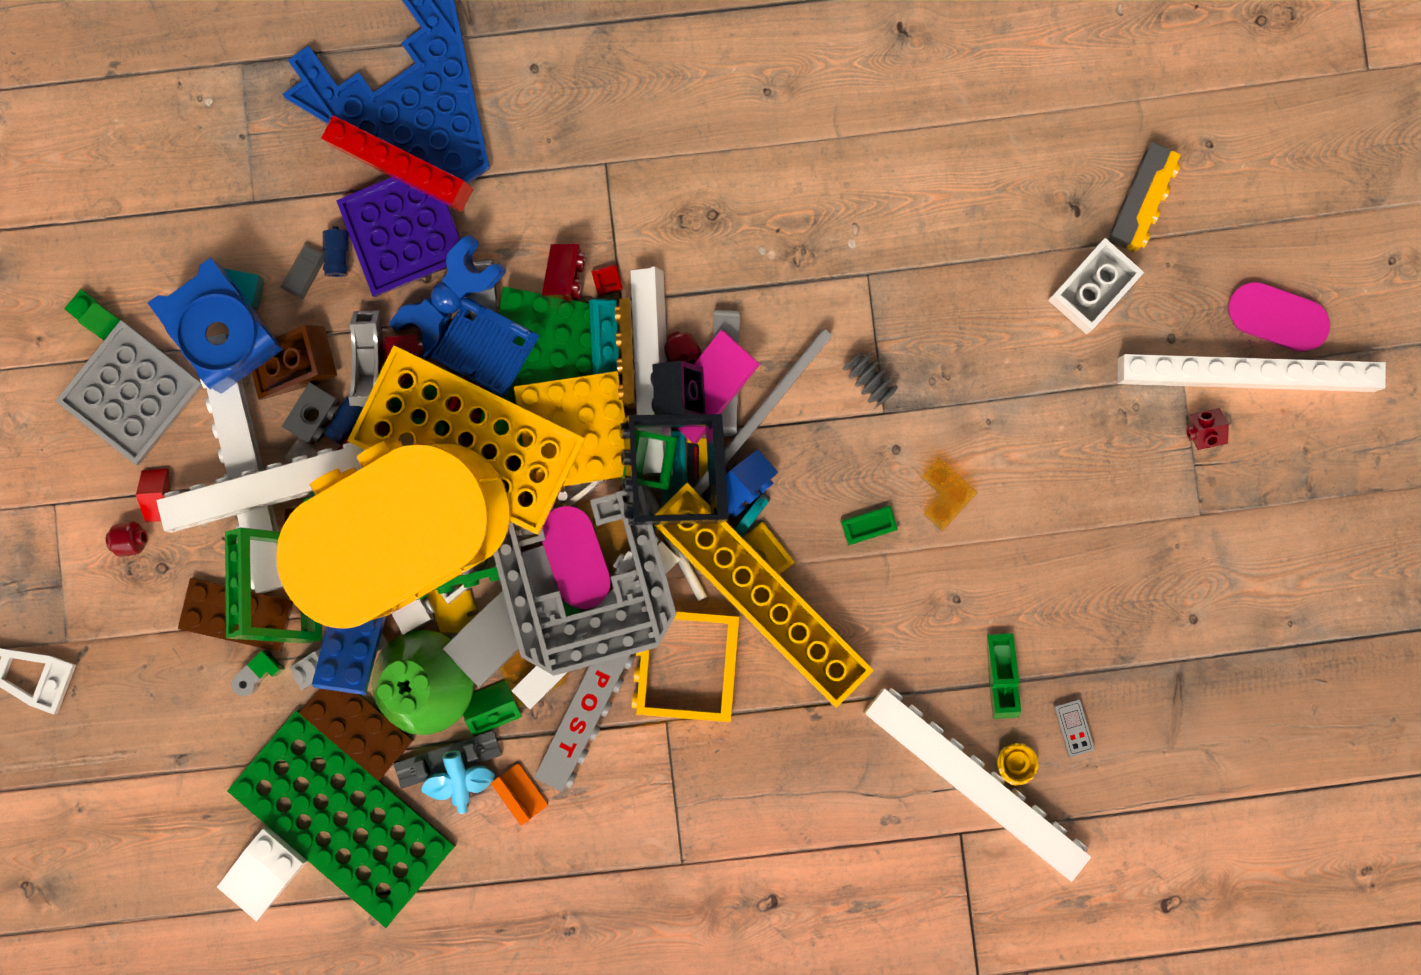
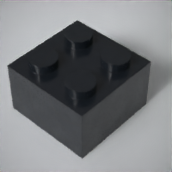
(677, 389)

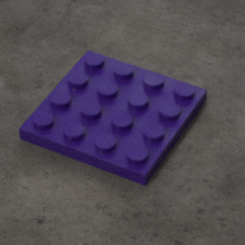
(398, 233)

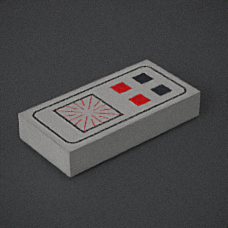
(1074, 728)

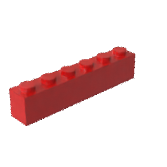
(397, 163)

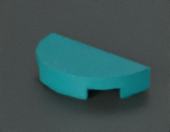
(752, 514)

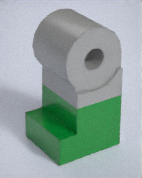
(249, 678)

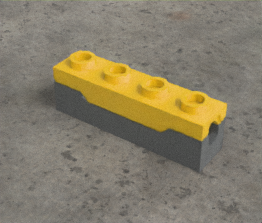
(1144, 197)

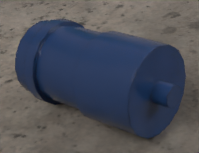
(335, 252)
(343, 422)

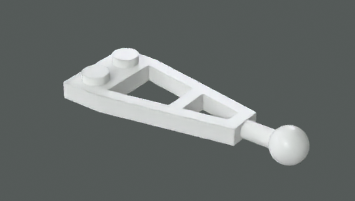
(51, 685)

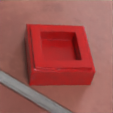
(607, 280)

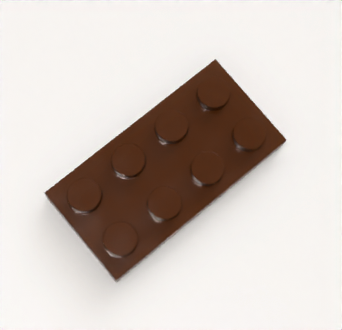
(206, 613)
(357, 729)

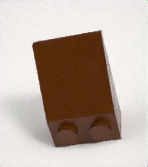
(303, 360)

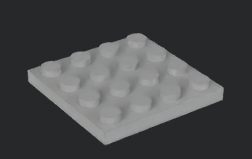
(129, 393)

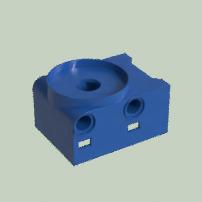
(211, 299)

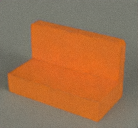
(519, 794)

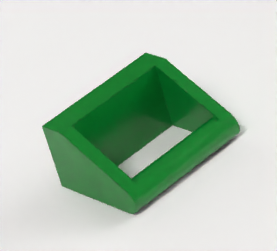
(641, 442)

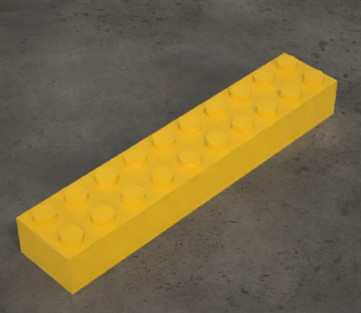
(765, 599)

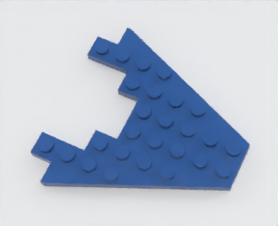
(422, 110)

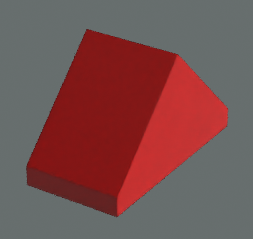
(152, 487)

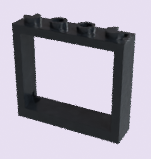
(716, 467)

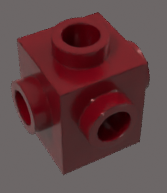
(1208, 429)

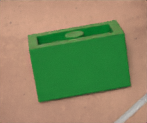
(491, 709)

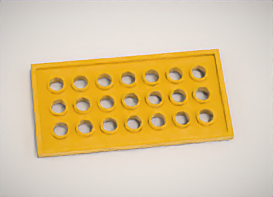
(495, 409)

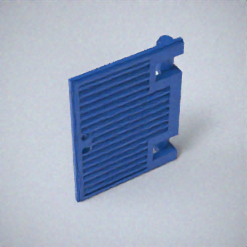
(484, 347)

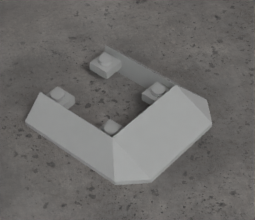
(596, 635)

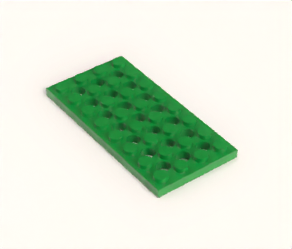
(306, 840)

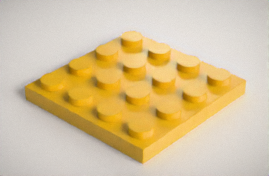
(587, 408)

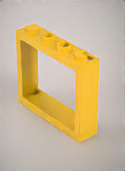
(641, 675)

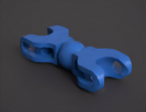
(446, 297)

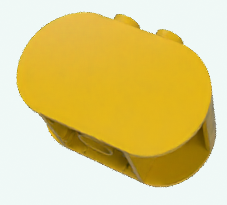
(390, 531)

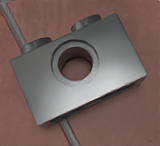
(297, 420)

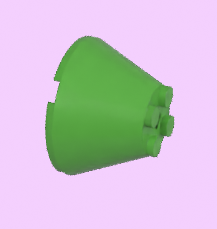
(420, 683)

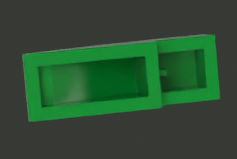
(1003, 676)

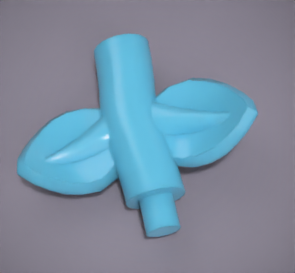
(457, 781)

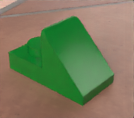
(92, 314)

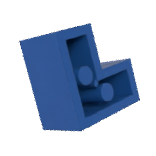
(745, 481)

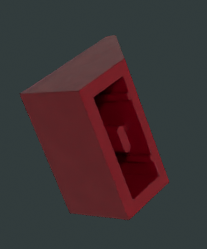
(563, 271)

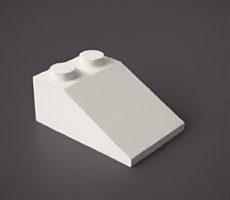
(261, 873)

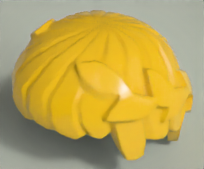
(1017, 764)

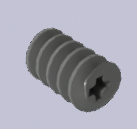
(870, 379)

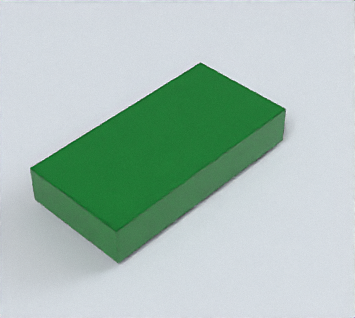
(869, 525)

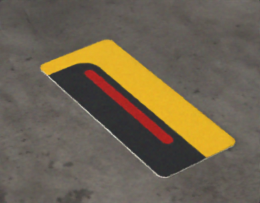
(696, 461)

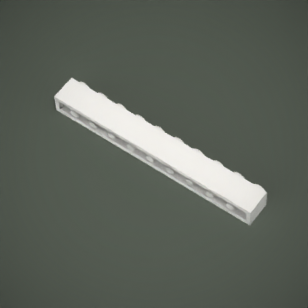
(1251, 373)
(241, 453)
(255, 488)
(978, 785)

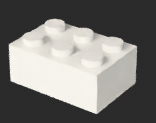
(1096, 286)

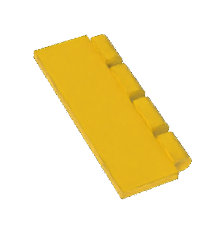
(452, 616)

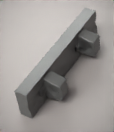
(472, 752)

